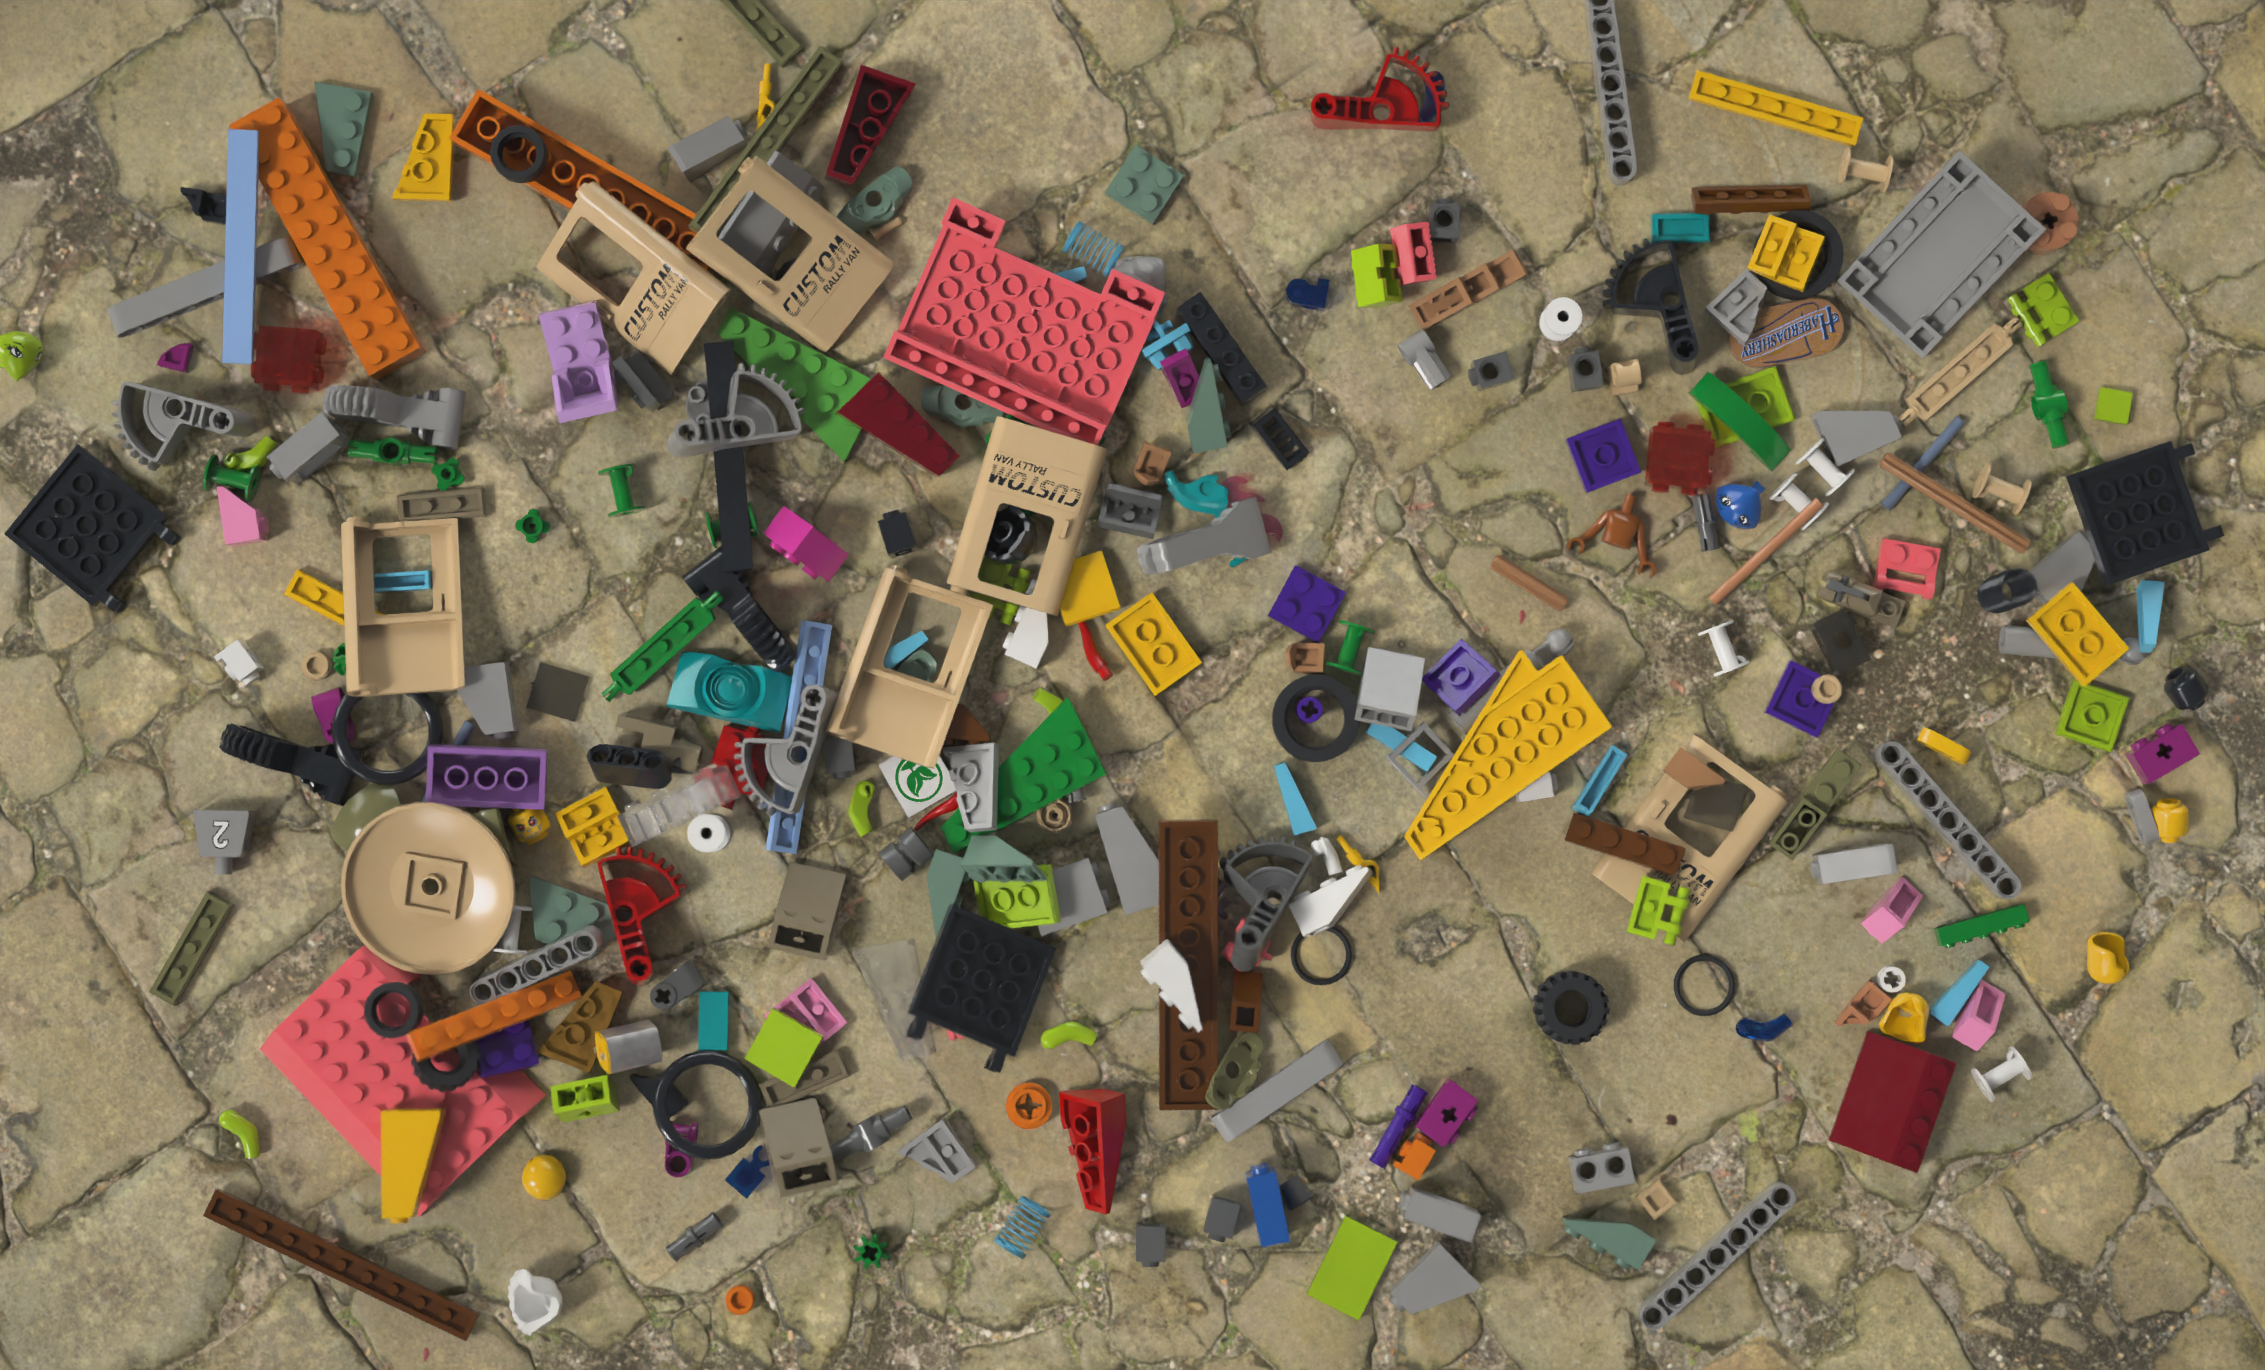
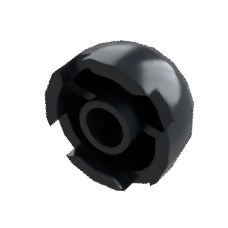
(1011, 536)

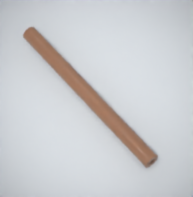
(1766, 551)

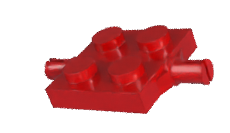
(725, 753)

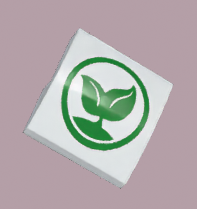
(915, 784)

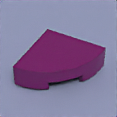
(177, 357)

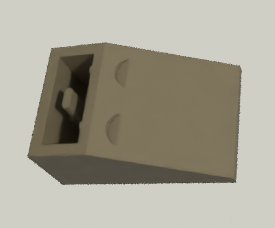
(807, 911)
(797, 1148)

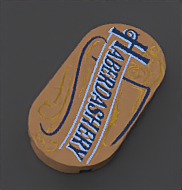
(1790, 333)

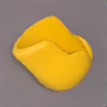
(2107, 958)
(1906, 1028)

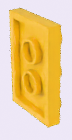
(2077, 634)
(1153, 644)

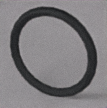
(1325, 981)
(1683, 1003)

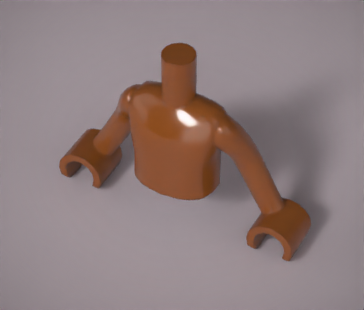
(1619, 532)

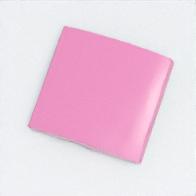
(812, 1009)

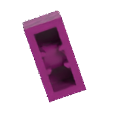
(2178, 750)
(1431, 1118)

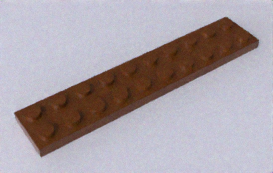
(1191, 924)

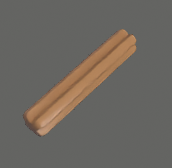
(1529, 583)

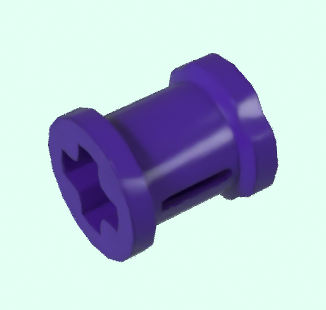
(1316, 705)

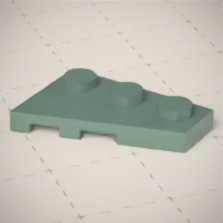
(343, 126)

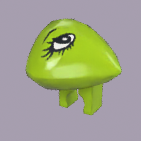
(20, 353)

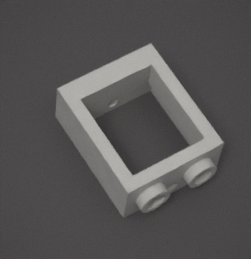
(308, 449)
(1439, 1213)

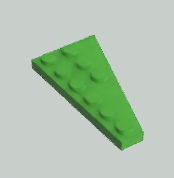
(816, 379)

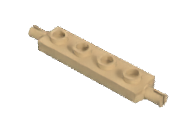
(1959, 371)

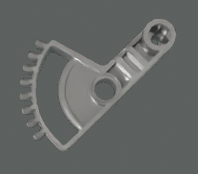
(742, 410)
(431, 417)
(168, 426)
(1235, 533)
(781, 753)

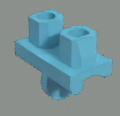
(1178, 337)

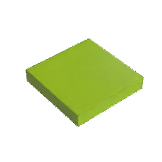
(2092, 716)
(784, 1047)

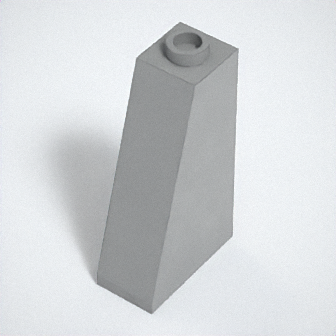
(1130, 859)

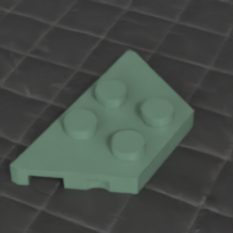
(563, 911)

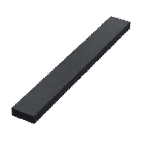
(728, 464)

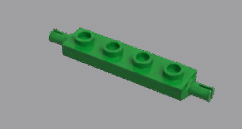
(662, 646)

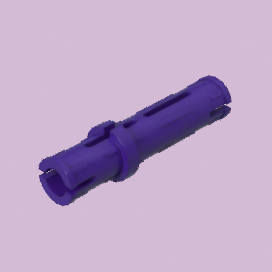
(1395, 1131)

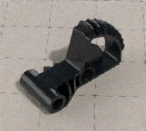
(1649, 302)
(742, 609)
(315, 766)

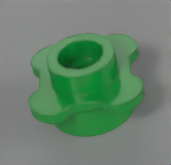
(455, 478)
(540, 526)

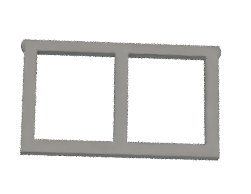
(1406, 742)

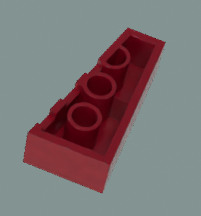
(869, 115)
(896, 424)

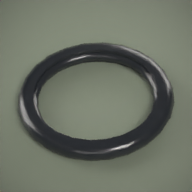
(373, 775)
(663, 1120)

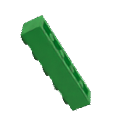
(1981, 925)

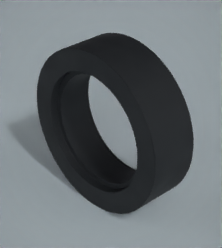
(1833, 256)
(1281, 708)

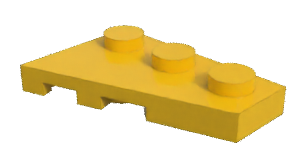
(430, 162)

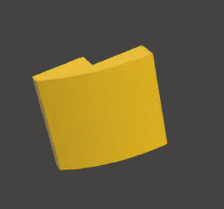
(1786, 253)
(1088, 590)
(593, 827)

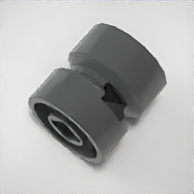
(906, 854)

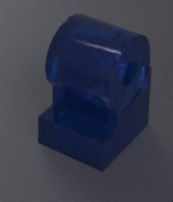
(1307, 296)

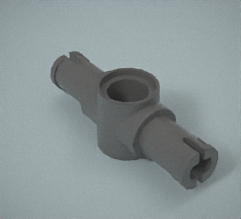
(870, 1133)

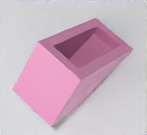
(240, 520)
(1892, 910)
(1979, 1016)

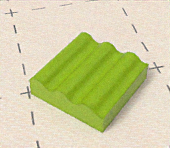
(2113, 406)

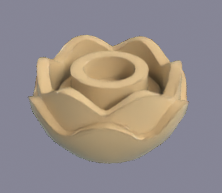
(1058, 824)

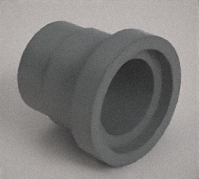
(1295, 1192)

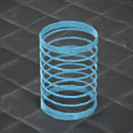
(1072, 237)
(1009, 1246)

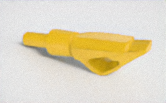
(765, 93)
(1356, 859)

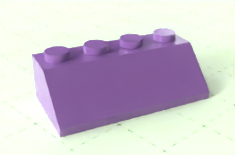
(487, 776)

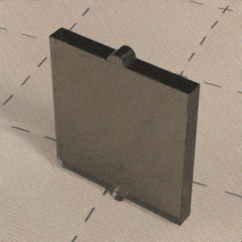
(557, 692)
(1717, 805)

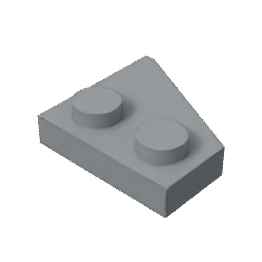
(1739, 306)
(940, 1151)

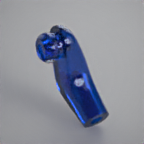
(1428, 109)
(1763, 1031)

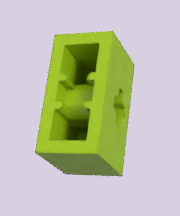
(585, 1098)

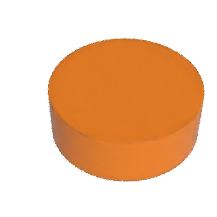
(740, 1299)

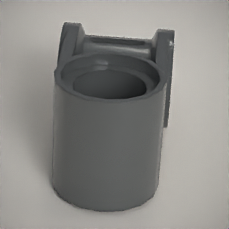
(681, 984)

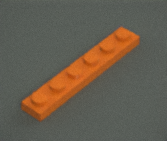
(493, 1016)

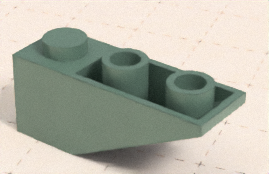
(1204, 418)
(994, 860)
(944, 884)
(1617, 1237)

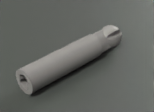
(2026, 642)
(1556, 643)

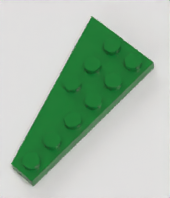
(1039, 772)

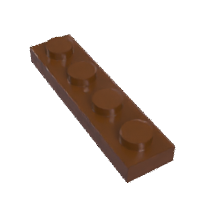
(1750, 199)
(1625, 844)

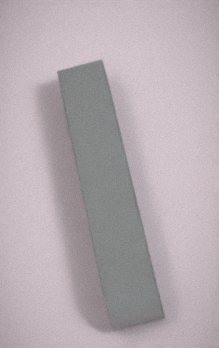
(1608, 99)
(197, 289)
(1960, 827)
(1701, 1259)

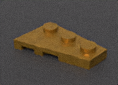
(575, 1036)

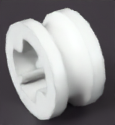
(1894, 971)

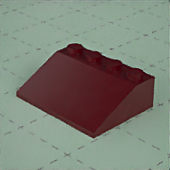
(1892, 1101)

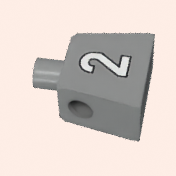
(224, 836)

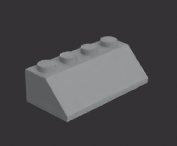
(761, 230)

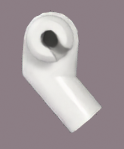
(1331, 859)

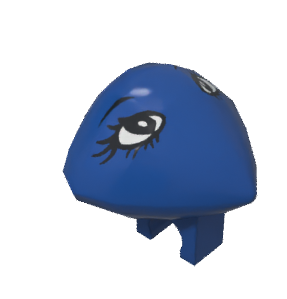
(1740, 504)

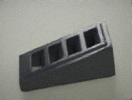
(1265, 416)

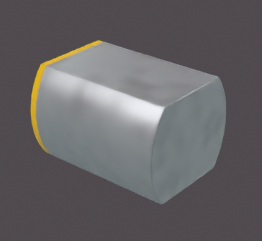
(628, 1046)

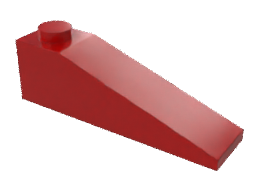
(1097, 1132)

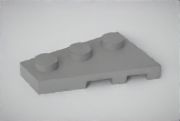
(976, 783)

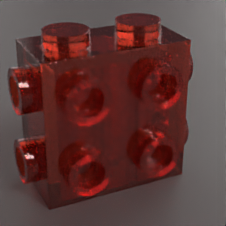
(288, 359)
(1679, 458)

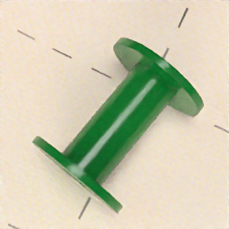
(233, 478)
(621, 490)
(714, 526)
(1350, 647)

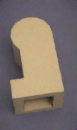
(1624, 377)

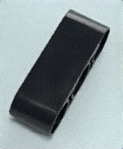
(629, 766)

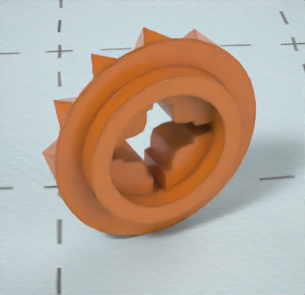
(1037, 1095)

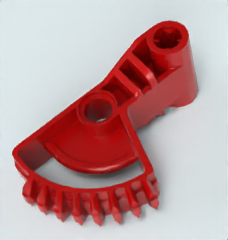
(1389, 93)
(644, 904)

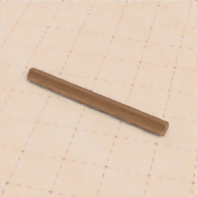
(1954, 503)

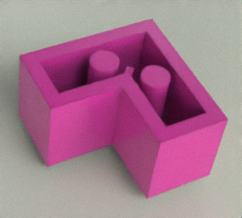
(804, 545)

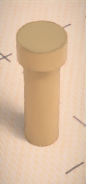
(876, 233)

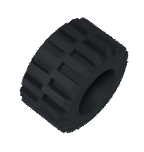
(1596, 1007)

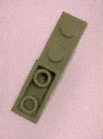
(1814, 803)

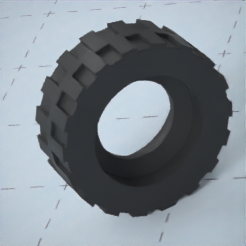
(451, 1079)

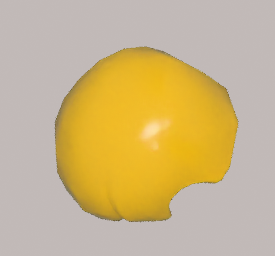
(544, 1177)

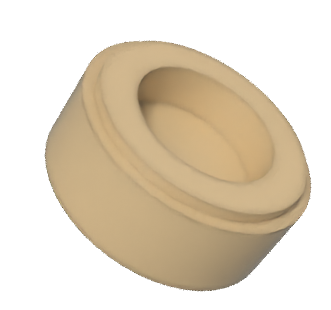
(316, 665)
(1826, 689)

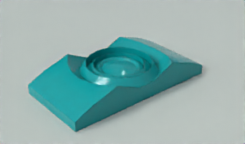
(730, 691)

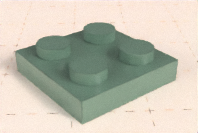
(1144, 185)

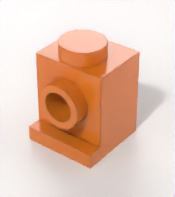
(1415, 1156)

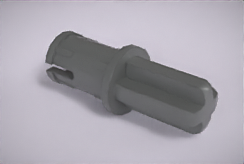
(1705, 522)

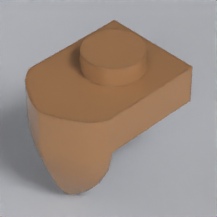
(1151, 463)
(1306, 658)

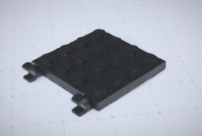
(2139, 512)
(88, 527)
(980, 983)

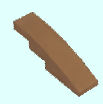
(1468, 289)

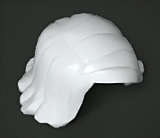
(533, 1301)

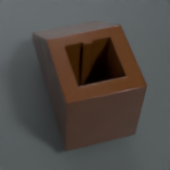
(965, 727)
(1246, 1001)

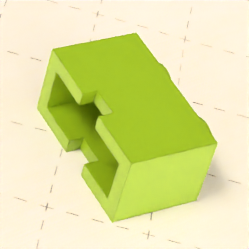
(1375, 276)

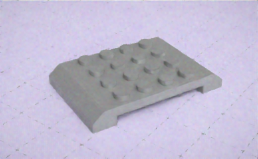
(1940, 254)

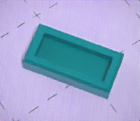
(1680, 228)
(713, 1020)

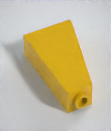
(406, 1158)

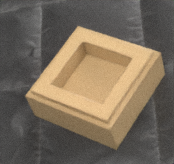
(1656, 1199)

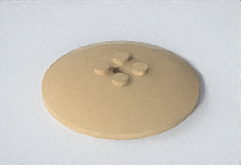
(395, 911)

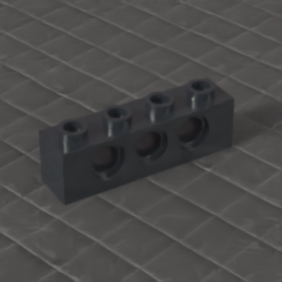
(1221, 348)

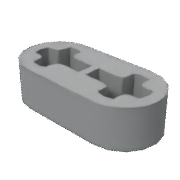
(2141, 816)

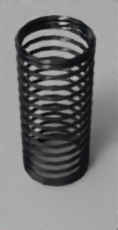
(2022, 587)

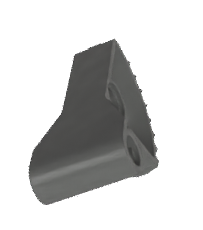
(1257, 888)

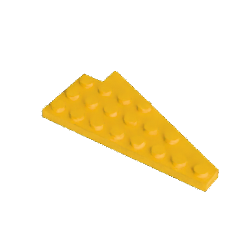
(1517, 738)

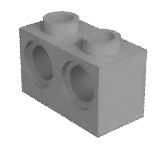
(1601, 1176)

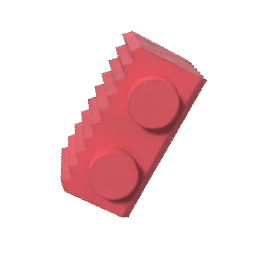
(1414, 253)

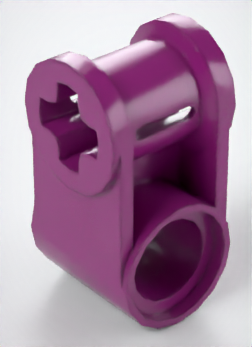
(325, 707)
(671, 1152)

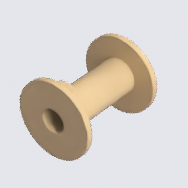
(1865, 170)
(2001, 489)

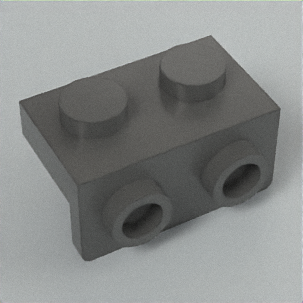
(647, 384)
(1130, 510)

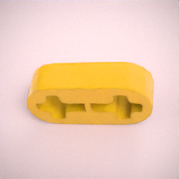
(1944, 746)

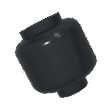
(2185, 688)

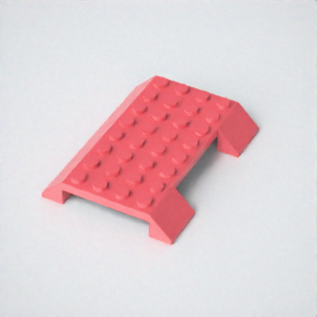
(1021, 331)
(357, 1073)

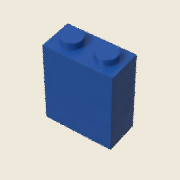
(1267, 1205)

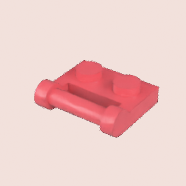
(1908, 559)

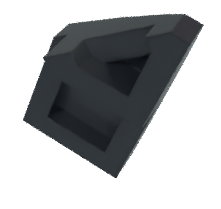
(207, 205)
(647, 1085)

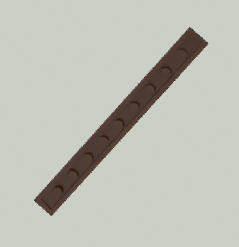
(341, 1264)

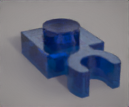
(746, 1174)

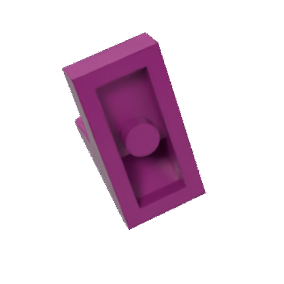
(1181, 376)

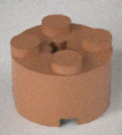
(2061, 217)

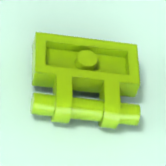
(2048, 304)
(998, 575)
(1649, 908)

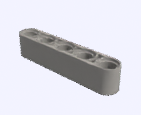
(546, 956)
(1277, 1090)

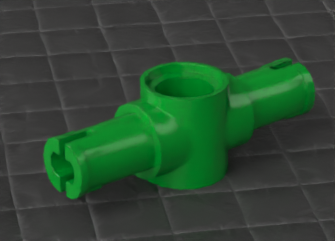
(2049, 404)
(378, 451)

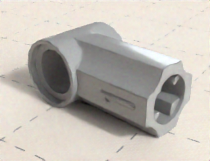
(1421, 354)

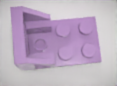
(580, 362)

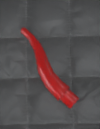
(1092, 654)
(946, 807)

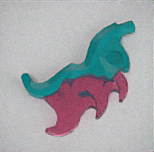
(1211, 498)

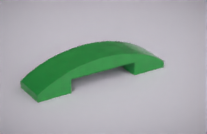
(1740, 419)

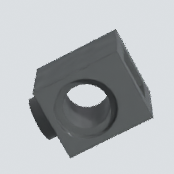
(1439, 233)
(1500, 363)
(1579, 382)
(839, 757)
(1221, 1218)
(1150, 1243)

